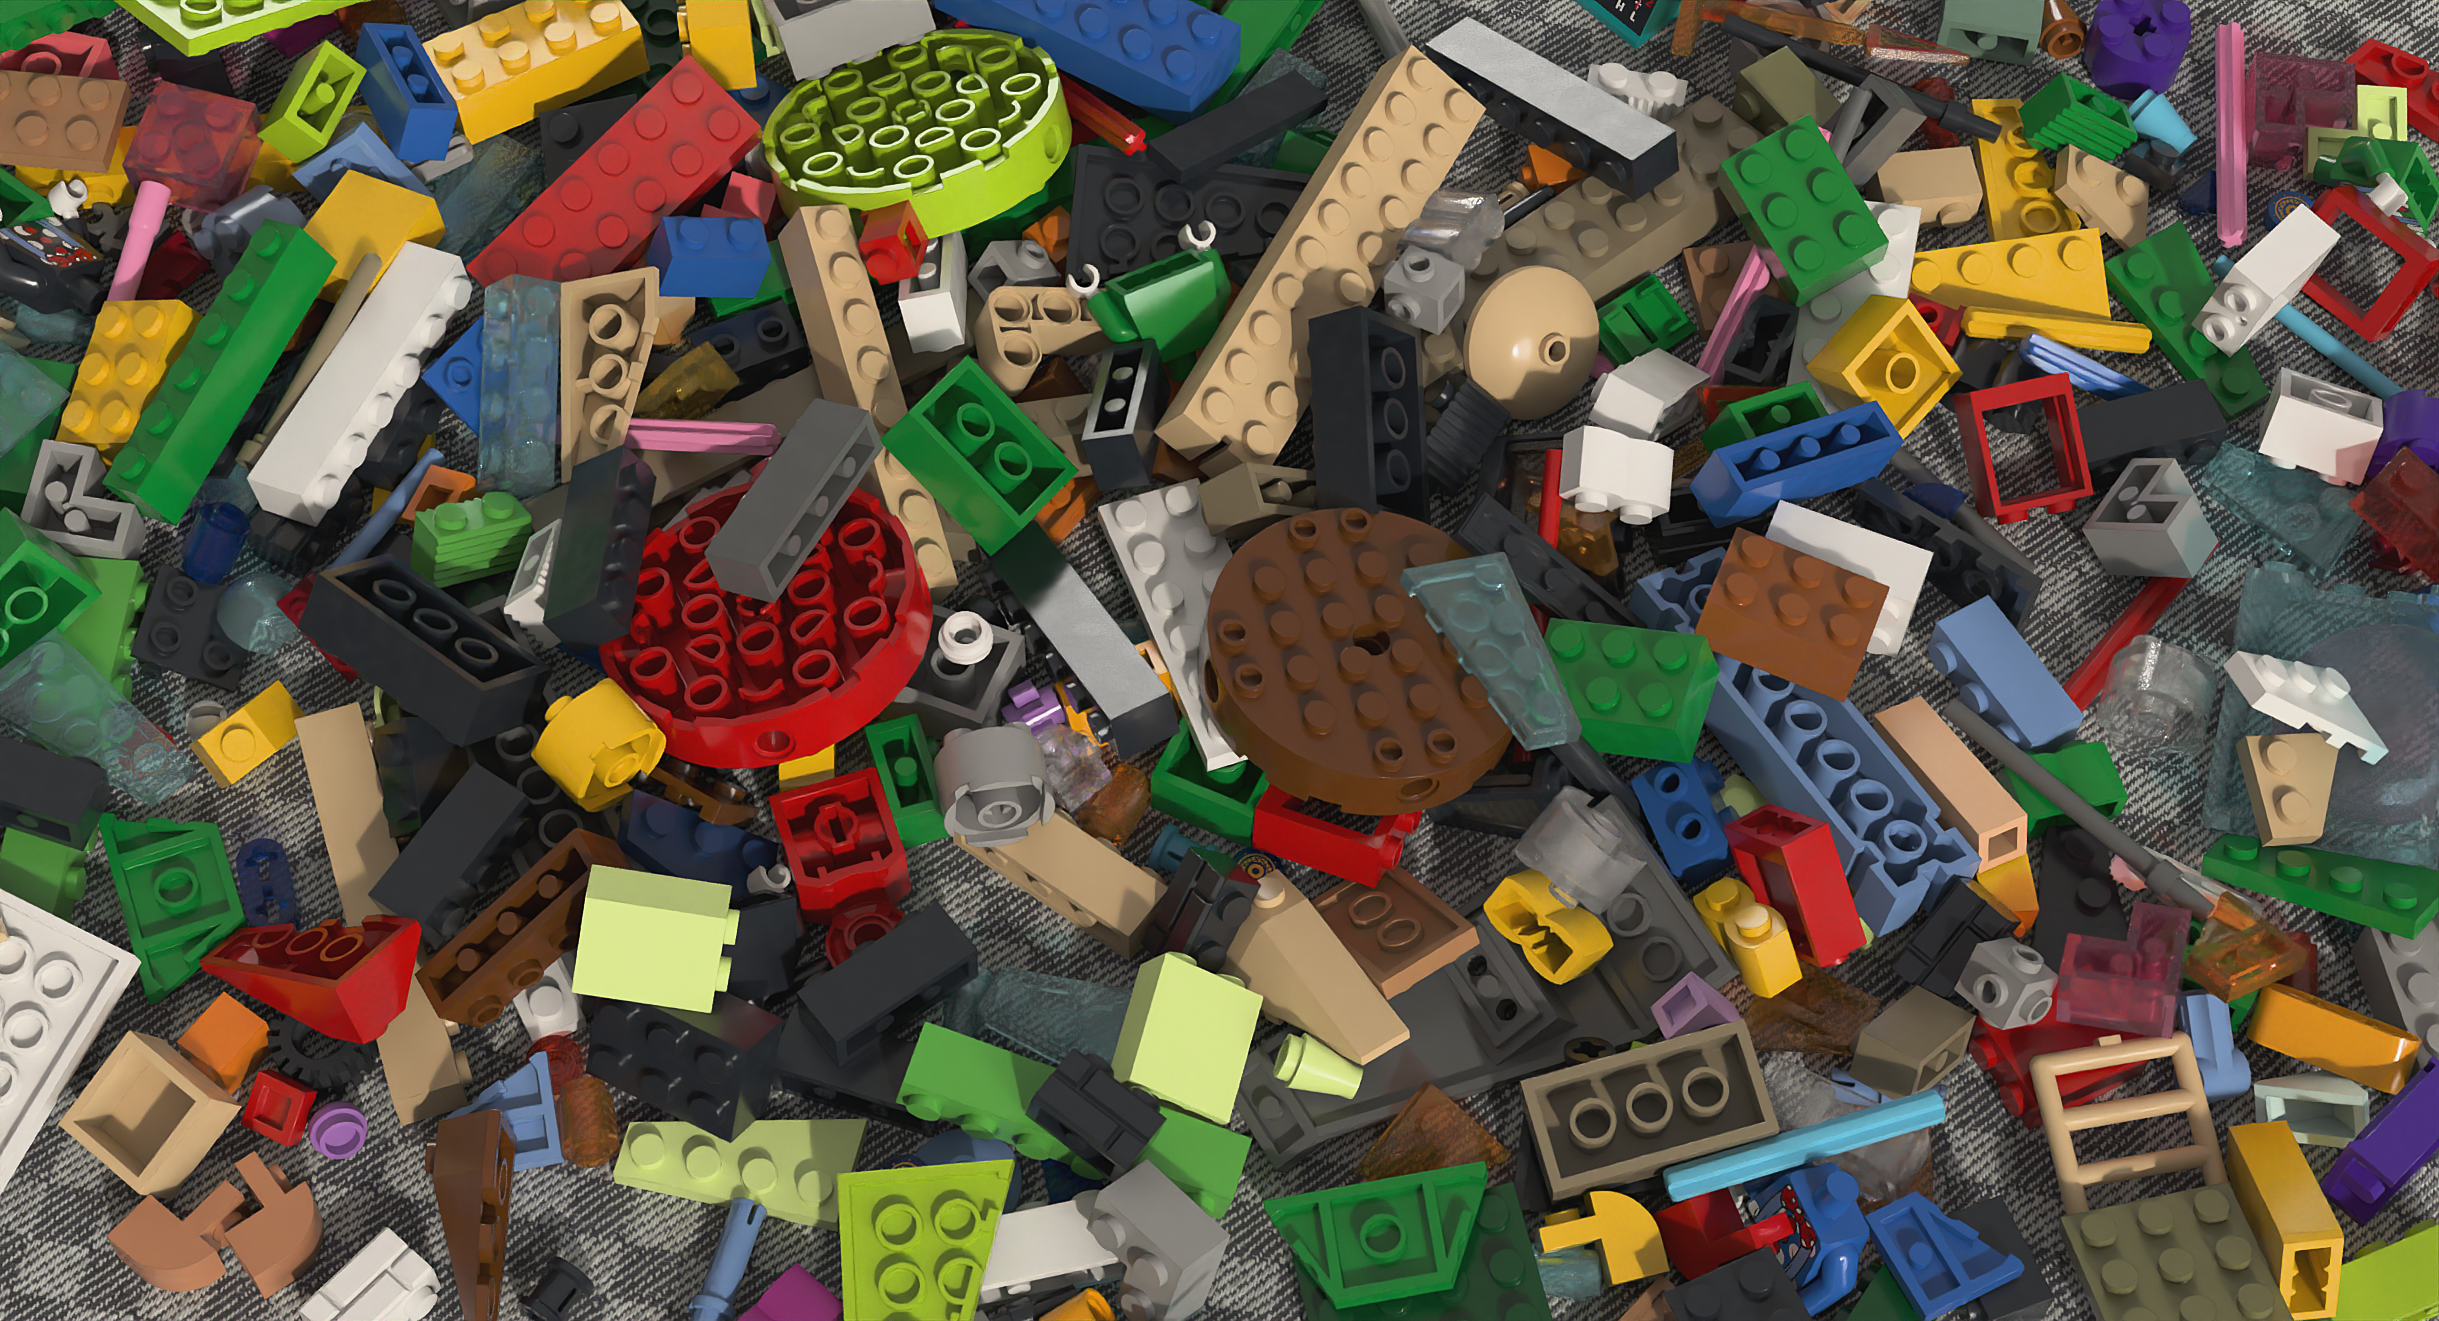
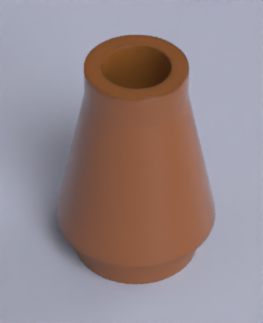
(2062, 30)

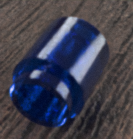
(214, 542)

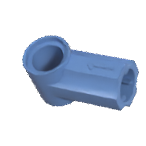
(2220, 1064)

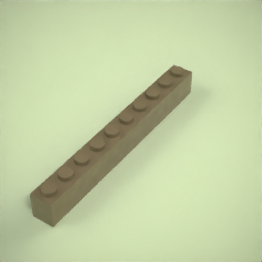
(779, 403)

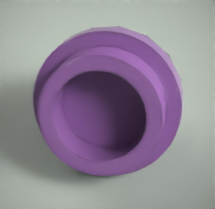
(338, 1129)

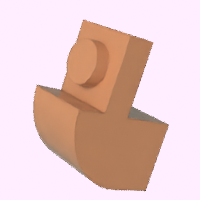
(282, 1236)
(175, 1252)

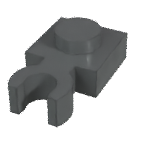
(113, 230)

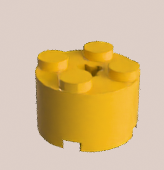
(598, 745)

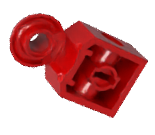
(843, 858)

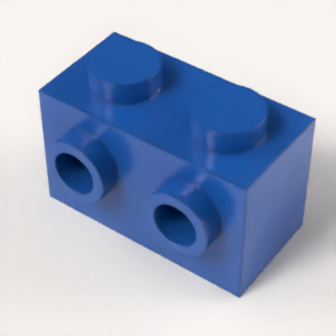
(709, 256)
(1688, 817)

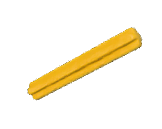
(2065, 330)

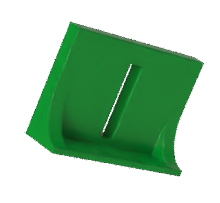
(1654, 311)

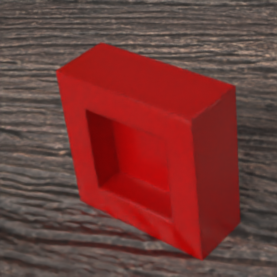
(278, 1107)

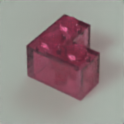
(2289, 96)
(2131, 982)

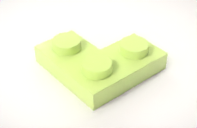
(2376, 114)

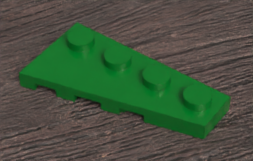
(2351, 887)

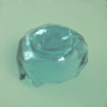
(251, 614)

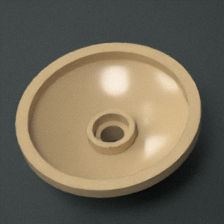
(1512, 337)

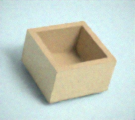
(149, 1115)

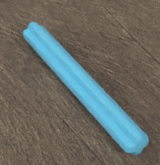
(1804, 1145)

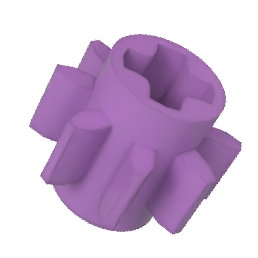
(1033, 706)

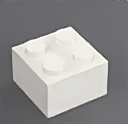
(2320, 427)

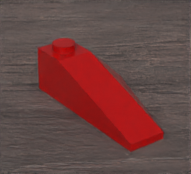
(326, 977)

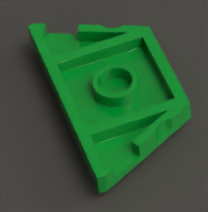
(172, 894)
(1383, 1234)

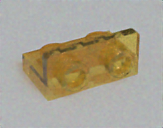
(687, 387)

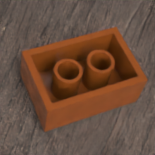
(1791, 614)

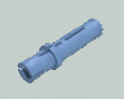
(728, 1263)

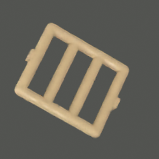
(2110, 1052)

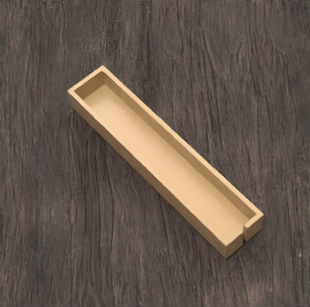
(1322, 260)

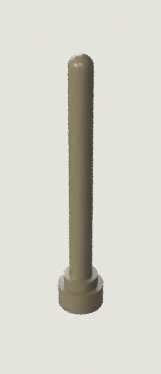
(316, 357)

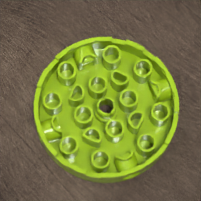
(943, 122)

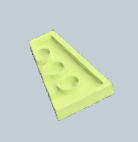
(773, 1162)

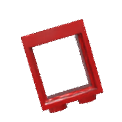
(2404, 287)
(2065, 441)
(1327, 846)
(1798, 872)

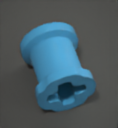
(1171, 849)

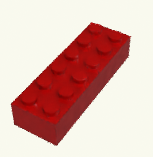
(615, 194)

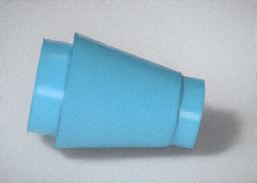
(2158, 120)

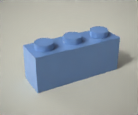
(2003, 678)

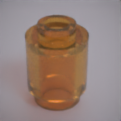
(1117, 805)
(587, 1122)

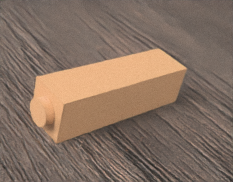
(1955, 782)

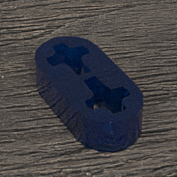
(279, 887)

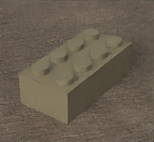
(1647, 1110)

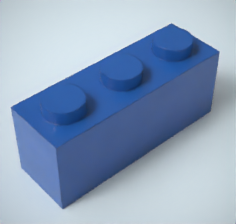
(405, 92)

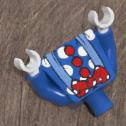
(1826, 1224)

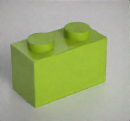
(311, 102)

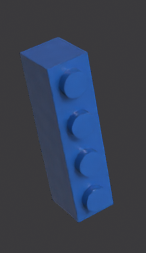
(1795, 463)

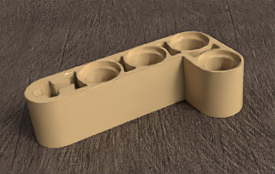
(1029, 322)

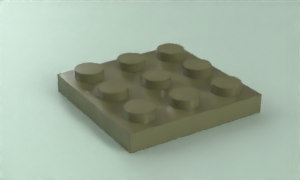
(2173, 1260)

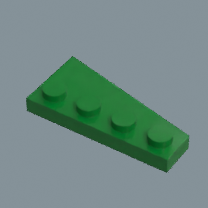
(2165, 290)

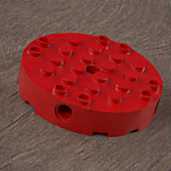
(762, 679)

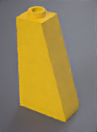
(2287, 1216)

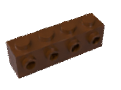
(517, 933)

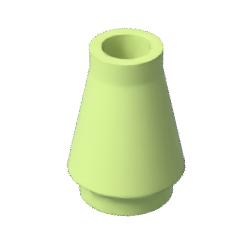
(1315, 1068)

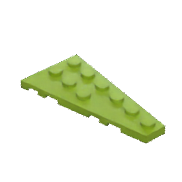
(919, 1239)

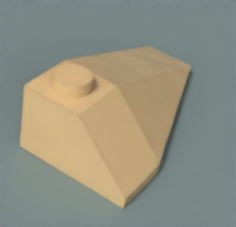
(604, 354)
(1309, 975)

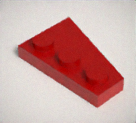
(2390, 67)

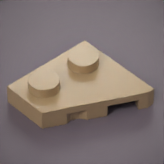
(2103, 195)
(2288, 785)

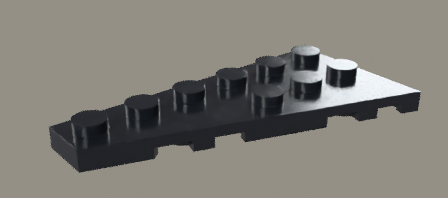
(1133, 211)

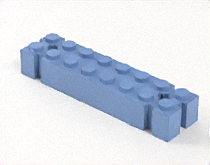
(1822, 764)

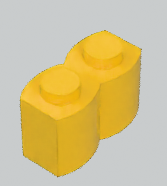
(1751, 936)
(1554, 938)

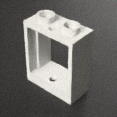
(2265, 280)

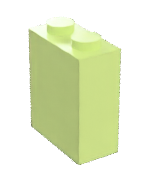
(654, 939)
(1186, 1037)

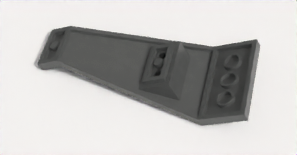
(1460, 1022)

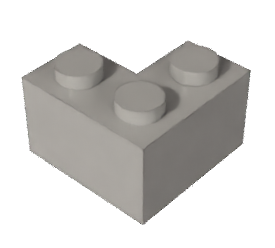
(69, 505)
(2151, 523)
(1162, 1240)

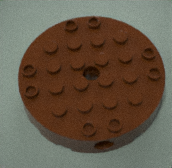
(1336, 672)

